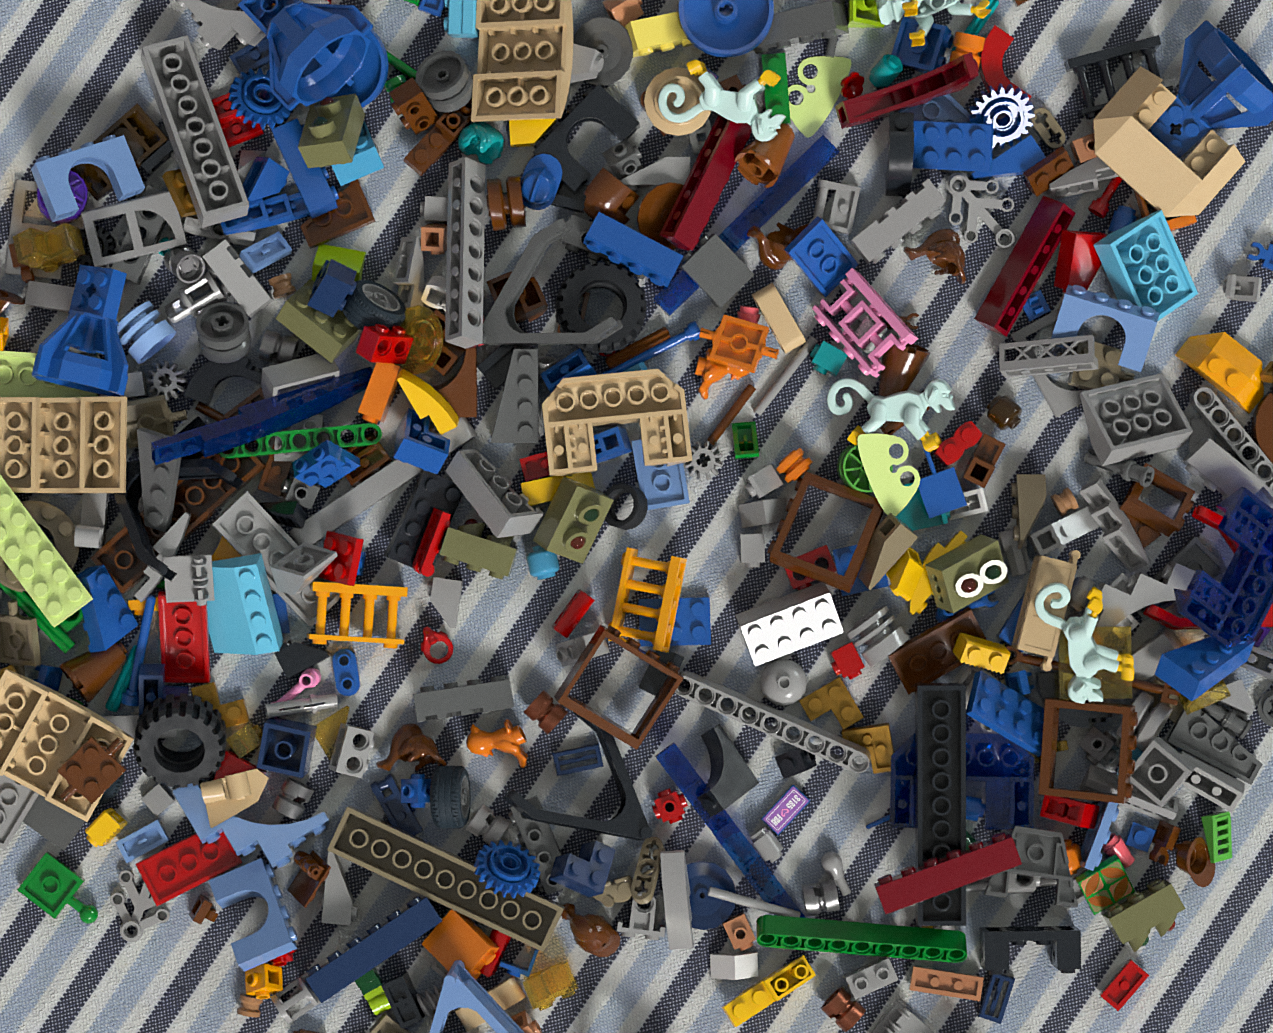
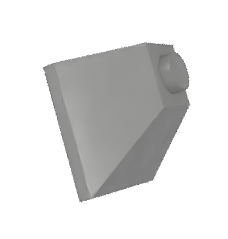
(300, 567)

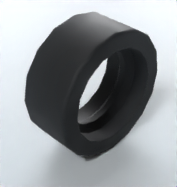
(639, 509)

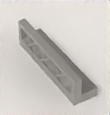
(1050, 364)
(1103, 781)

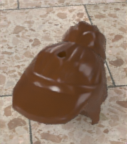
(773, 245)
(943, 250)
(411, 745)
(592, 932)

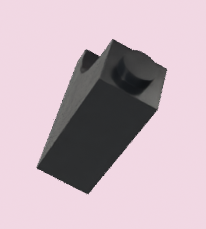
(729, 773)

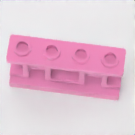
(877, 310)

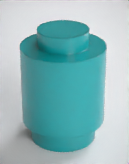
(885, 71)

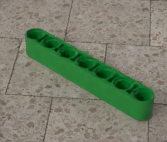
(310, 440)

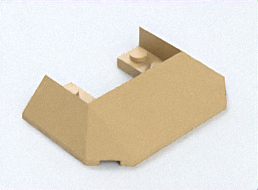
(1148, 165)
(613, 400)

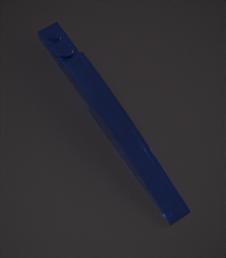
(756, 214)
(262, 418)
(725, 830)

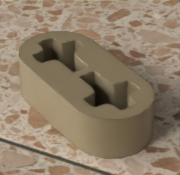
(1051, 124)

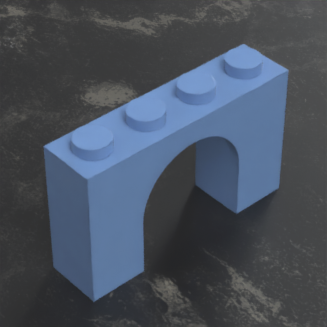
(110, 155)
(1136, 321)
(276, 935)

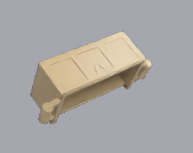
(1032, 632)

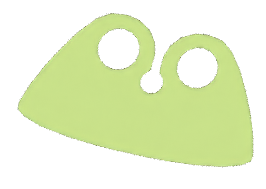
(817, 105)
(877, 462)

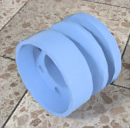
(147, 336)

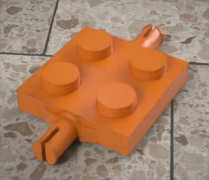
(739, 343)

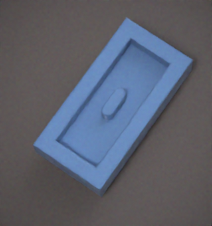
(265, 252)
(142, 841)

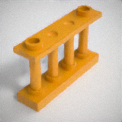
(347, 592)
(669, 592)

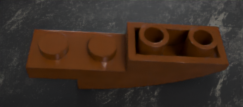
(439, 139)

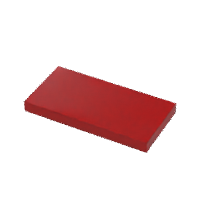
(184, 641)
(185, 866)

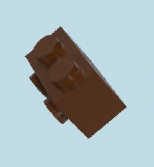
(413, 106)

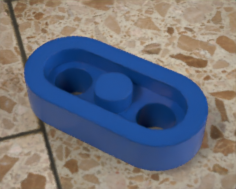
(346, 672)

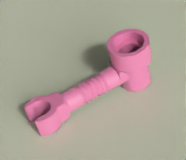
(315, 678)

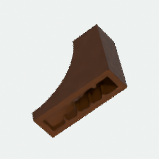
(461, 388)

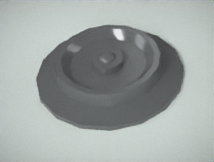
(612, 42)

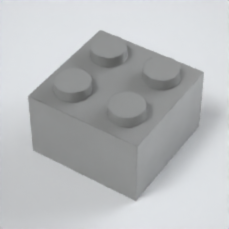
(1160, 771)

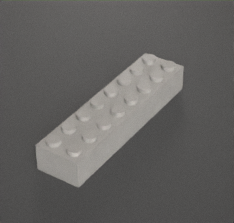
(194, 131)

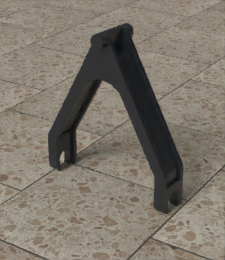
(129, 501)
(628, 821)

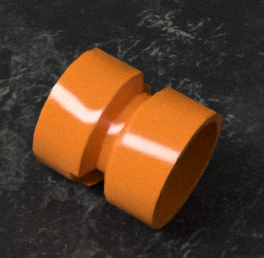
(966, 44)

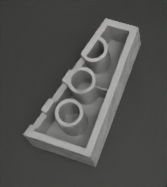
(898, 222)

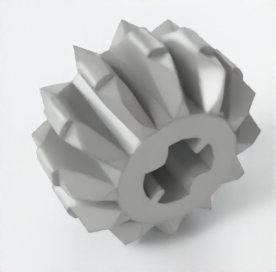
(174, 377)
(710, 464)

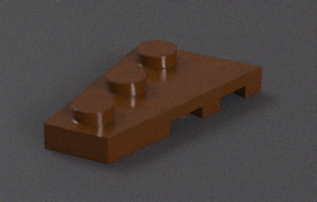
(351, 214)

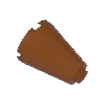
(764, 160)

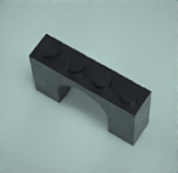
(596, 107)

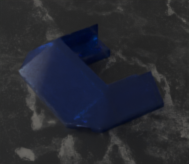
(1240, 602)
(989, 758)

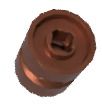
(545, 712)
(843, 1009)

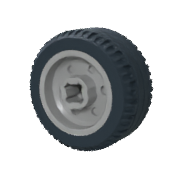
(374, 305)

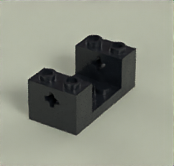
(1064, 943)

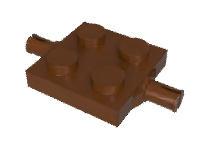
(91, 769)

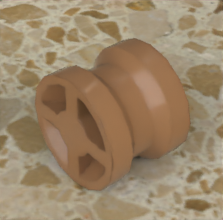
(282, 285)
(1064, 501)
(249, 1006)

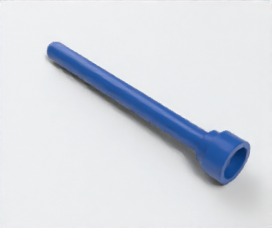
(690, 332)
(131, 695)

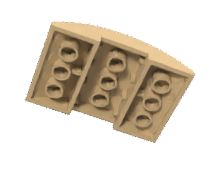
(522, 59)
(63, 444)
(42, 732)

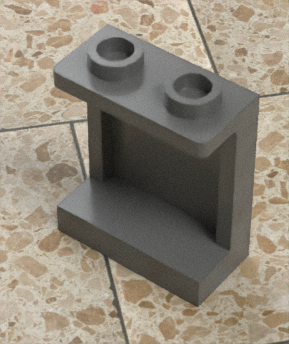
(715, 269)

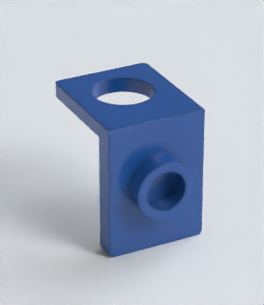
(517, 970)

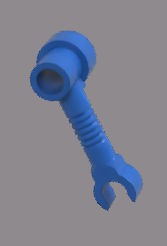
(942, 615)

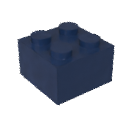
(286, 747)

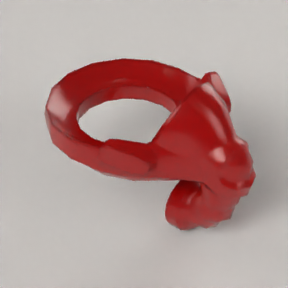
(431, 638)

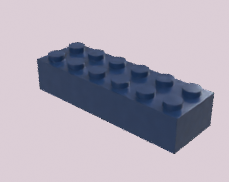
(372, 949)

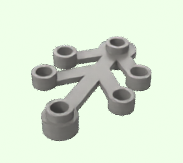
(977, 206)
(141, 903)

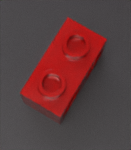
(384, 345)
(810, 557)
(1070, 811)

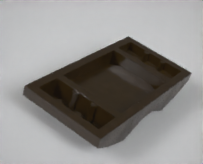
(142, 139)

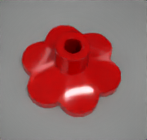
(852, 85)

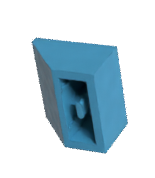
(365, 160)

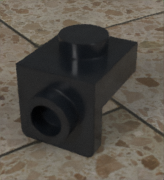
(795, 762)

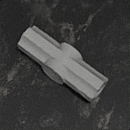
(193, 227)

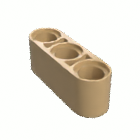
(778, 318)
(505, 994)

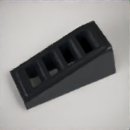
(286, 513)

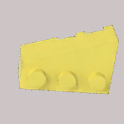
(656, 34)

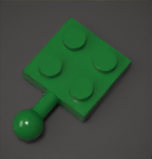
(53, 886)

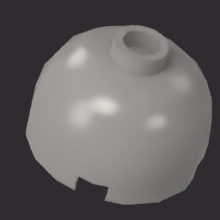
(783, 682)

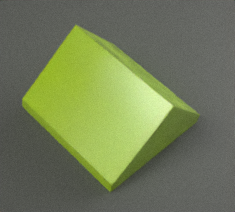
(863, 14)
(351, 258)

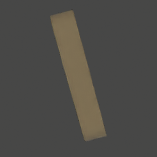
(650, 880)

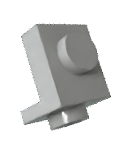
(1242, 288)

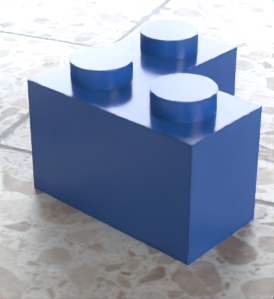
(418, 445)

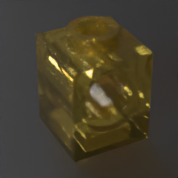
(246, 739)

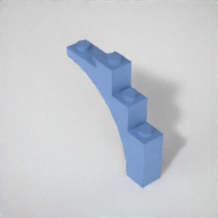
(245, 835)

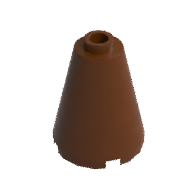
(901, 368)
(93, 670)

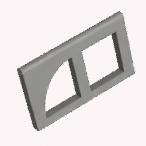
(159, 203)
(17, 226)
(1058, 399)

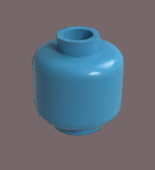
(542, 563)

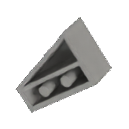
(237, 278)
(1148, 655)

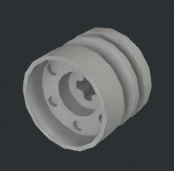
(877, 635)

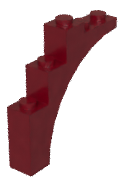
(910, 93)

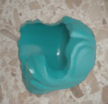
(482, 141)

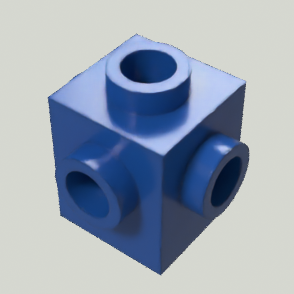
(416, 790)

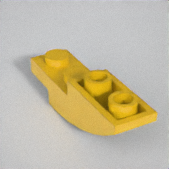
(923, 588)
(768, 990)

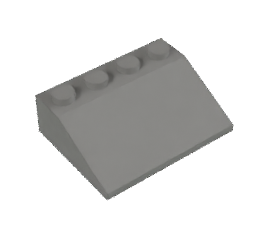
(1134, 419)

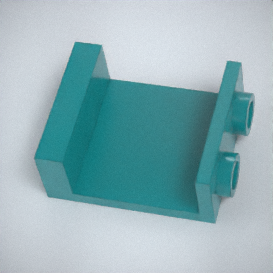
(915, 514)

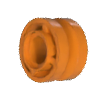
(794, 465)

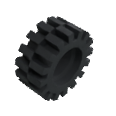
(108, 246)

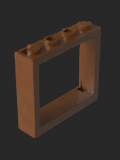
(810, 570)
(635, 737)
(1049, 749)

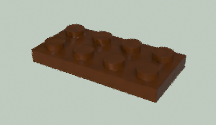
(931, 652)

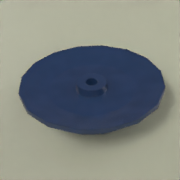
(707, 910)

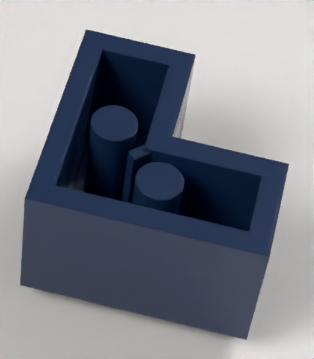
(331, 287)
(153, 685)
(584, 873)

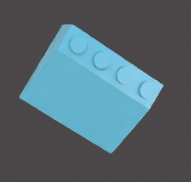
(1146, 265)
(243, 610)

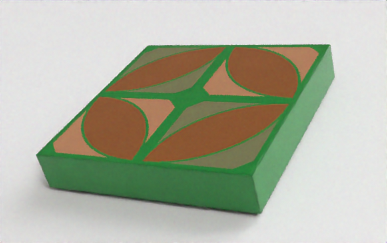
(1105, 884)

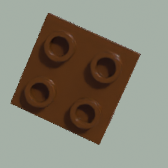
(309, 878)

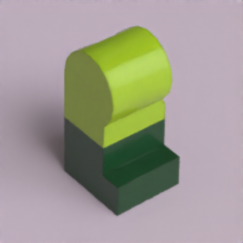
(373, 992)

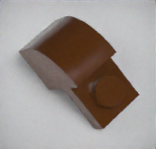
(983, 460)

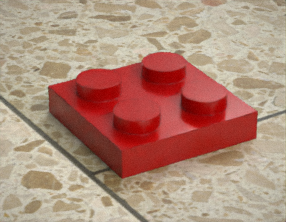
(345, 565)

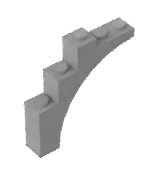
(222, 24)
(1141, 592)

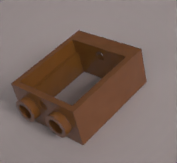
(1149, 515)

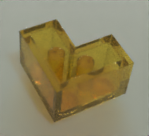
(49, 248)
(550, 983)

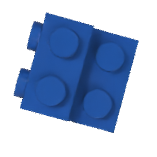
(924, 57)
(324, 464)

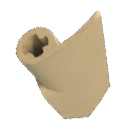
(232, 794)

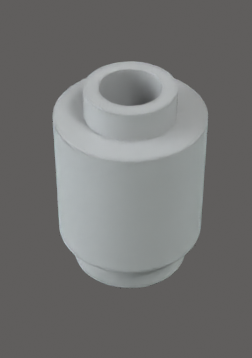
(1079, 591)
(767, 845)

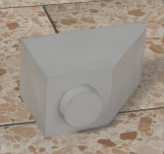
(446, 598)

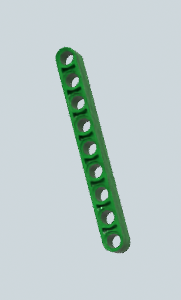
(861, 938)

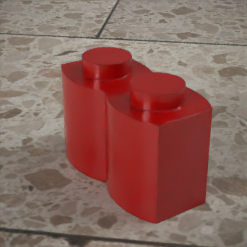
(961, 439)

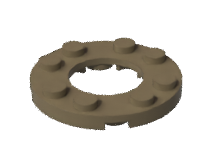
(61, 530)

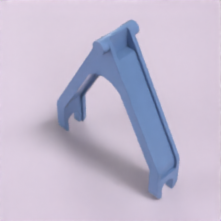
(463, 991)

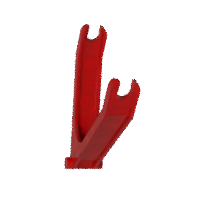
(1175, 623)

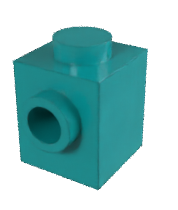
(827, 359)

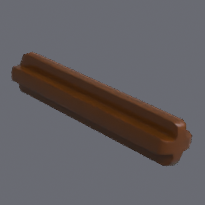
(637, 347)

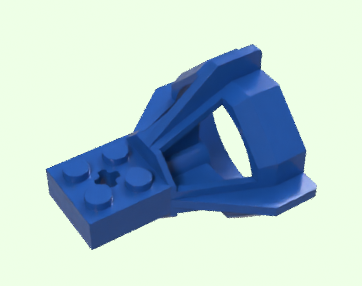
(301, 33)
(1204, 103)
(91, 329)

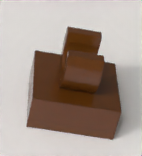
(202, 910)

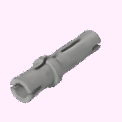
(275, 709)

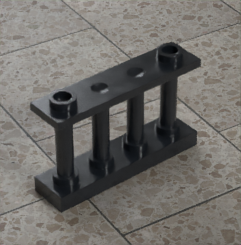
(1102, 61)

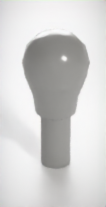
(832, 864)

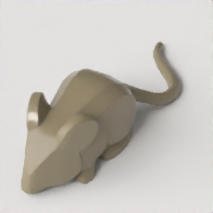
(618, 890)

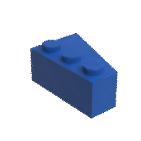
(107, 615)

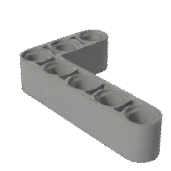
(93, 522)

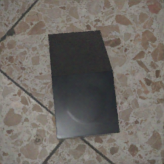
(298, 657)

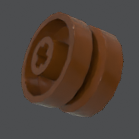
(505, 203)

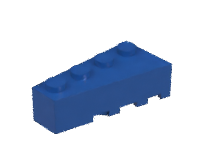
(1201, 665)

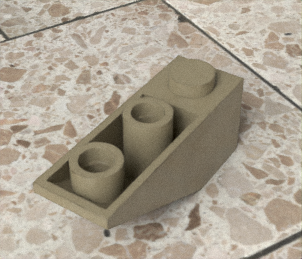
(1029, 501)
(885, 548)

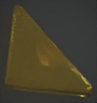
(328, 730)

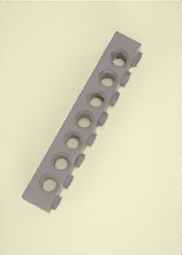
(465, 253)

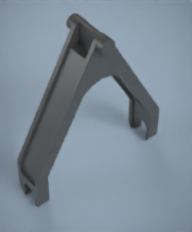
(500, 323)

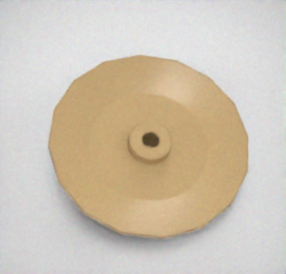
(692, 89)

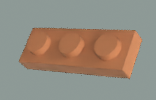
(946, 983)

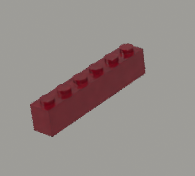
(705, 183)
(1024, 266)
(947, 873)

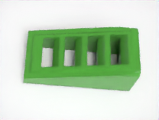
(1210, 827)

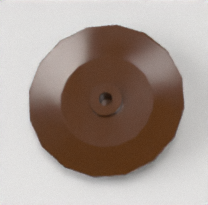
(655, 210)

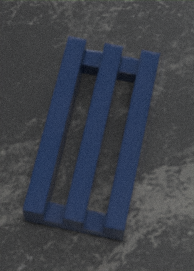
(578, 759)
(989, 1016)

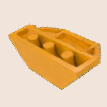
(1226, 367)

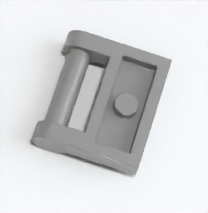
(843, 205)

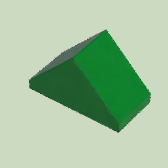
(745, 440)

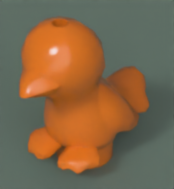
(713, 372)
(504, 739)

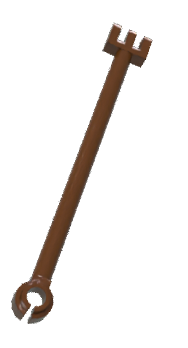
(1165, 690)

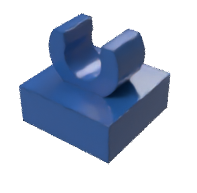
(1035, 306)
(49, 676)
(1019, 682)

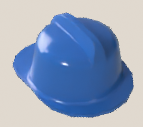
(540, 181)

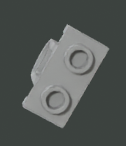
(570, 651)
(641, 921)

